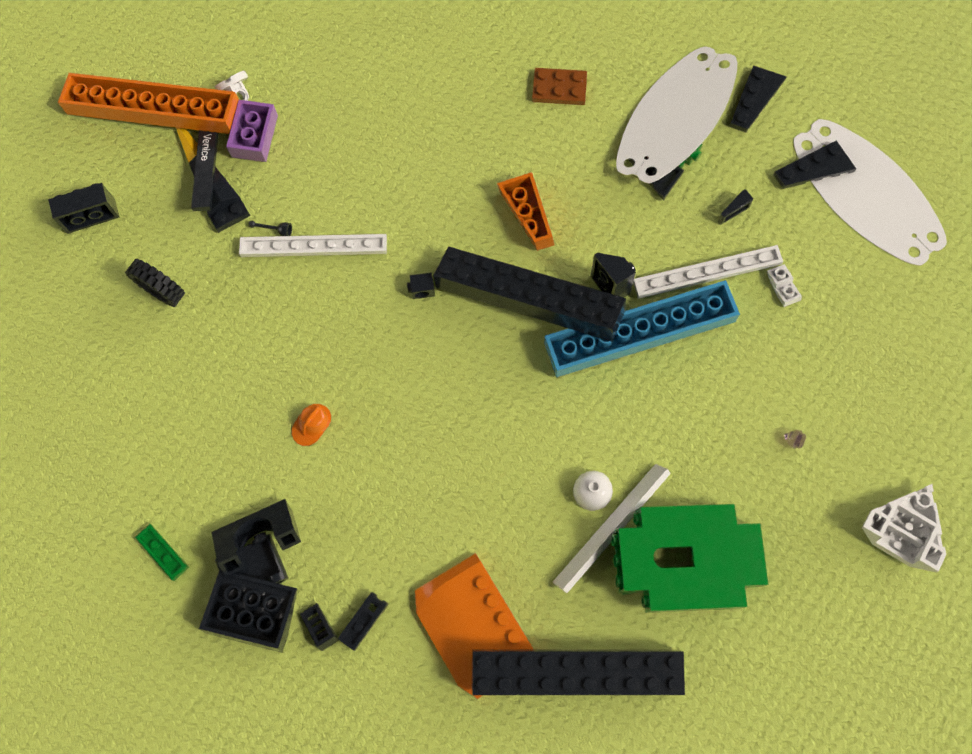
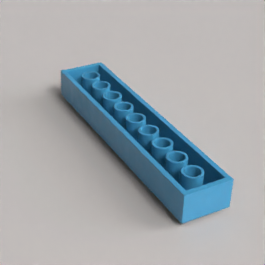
(645, 328)

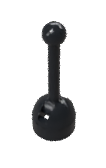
(283, 228)

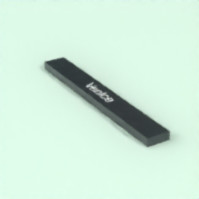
(204, 171)

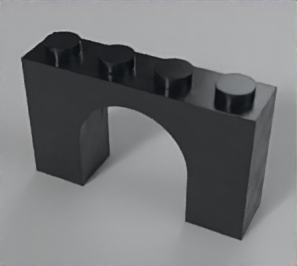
(231, 538)

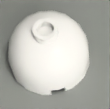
(592, 490)

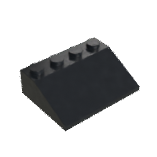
(249, 611)

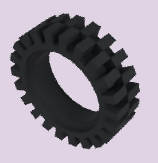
(155, 282)

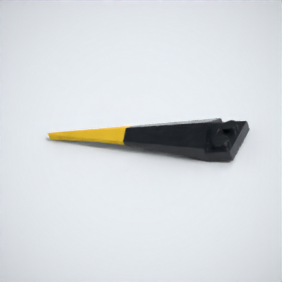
(226, 204)

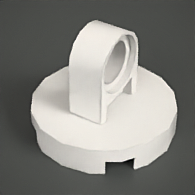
(235, 84)

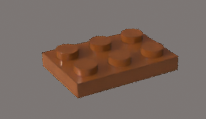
(559, 86)

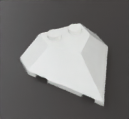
(909, 530)

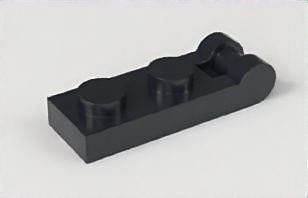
(362, 621)

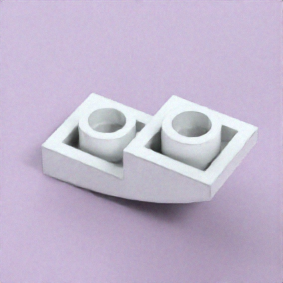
(783, 285)

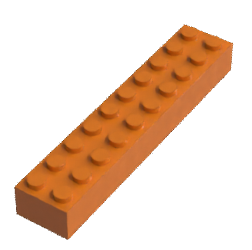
(149, 103)

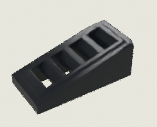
(737, 206)
(328, 633)

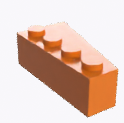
(525, 203)

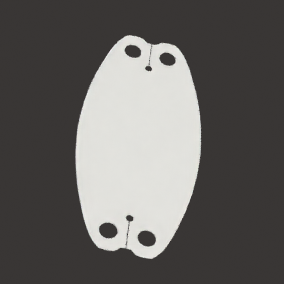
(677, 114)
(877, 197)

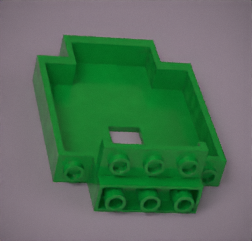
(723, 554)

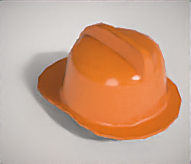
(311, 424)

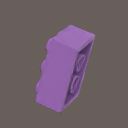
(252, 130)

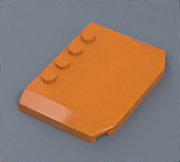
(466, 613)

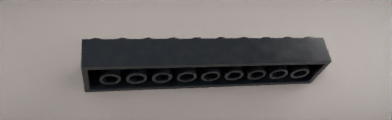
(530, 293)
(577, 672)

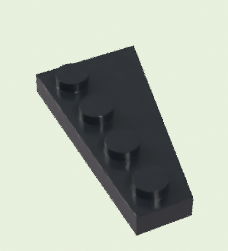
(757, 93)
(822, 163)

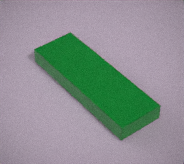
(162, 552)

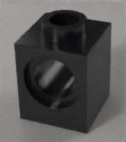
(421, 285)

